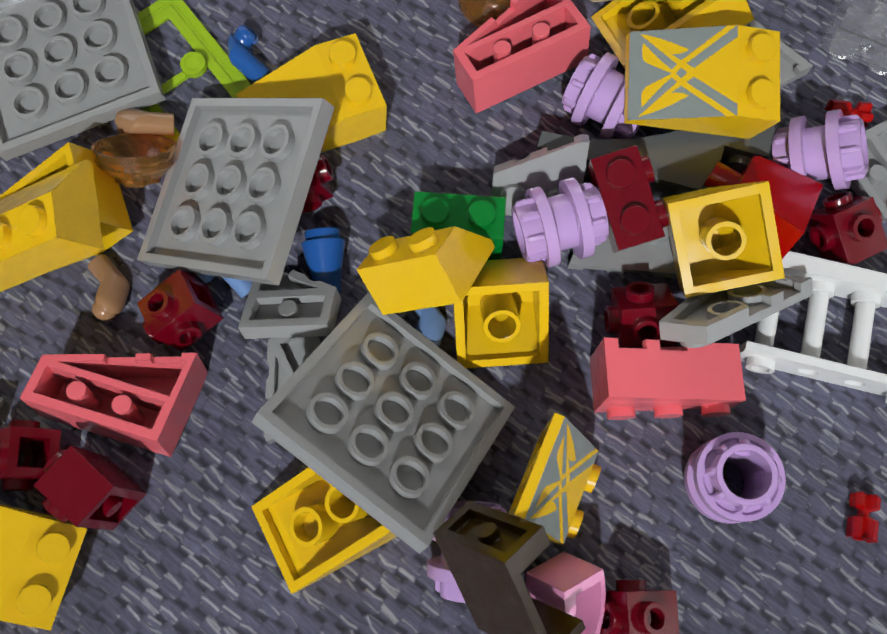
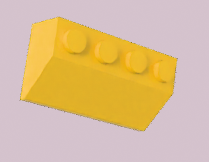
(49, 225)

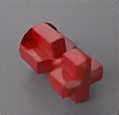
(862, 109)
(862, 525)

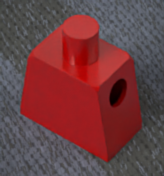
(791, 194)

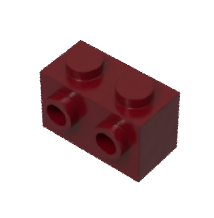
(628, 199)
(87, 489)

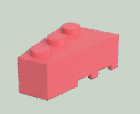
(520, 50)
(665, 379)
(121, 398)

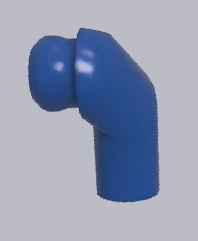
(242, 54)

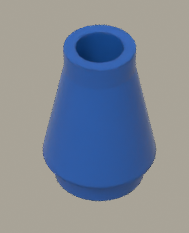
(324, 255)

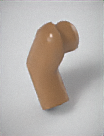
(143, 122)
(112, 289)

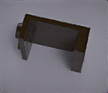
(487, 558)

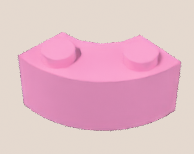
(571, 587)

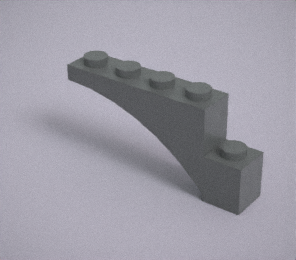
(679, 157)

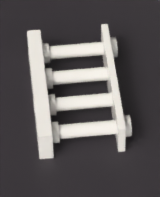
(829, 279)

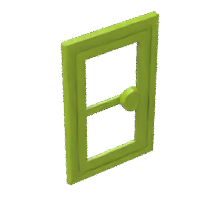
(193, 64)

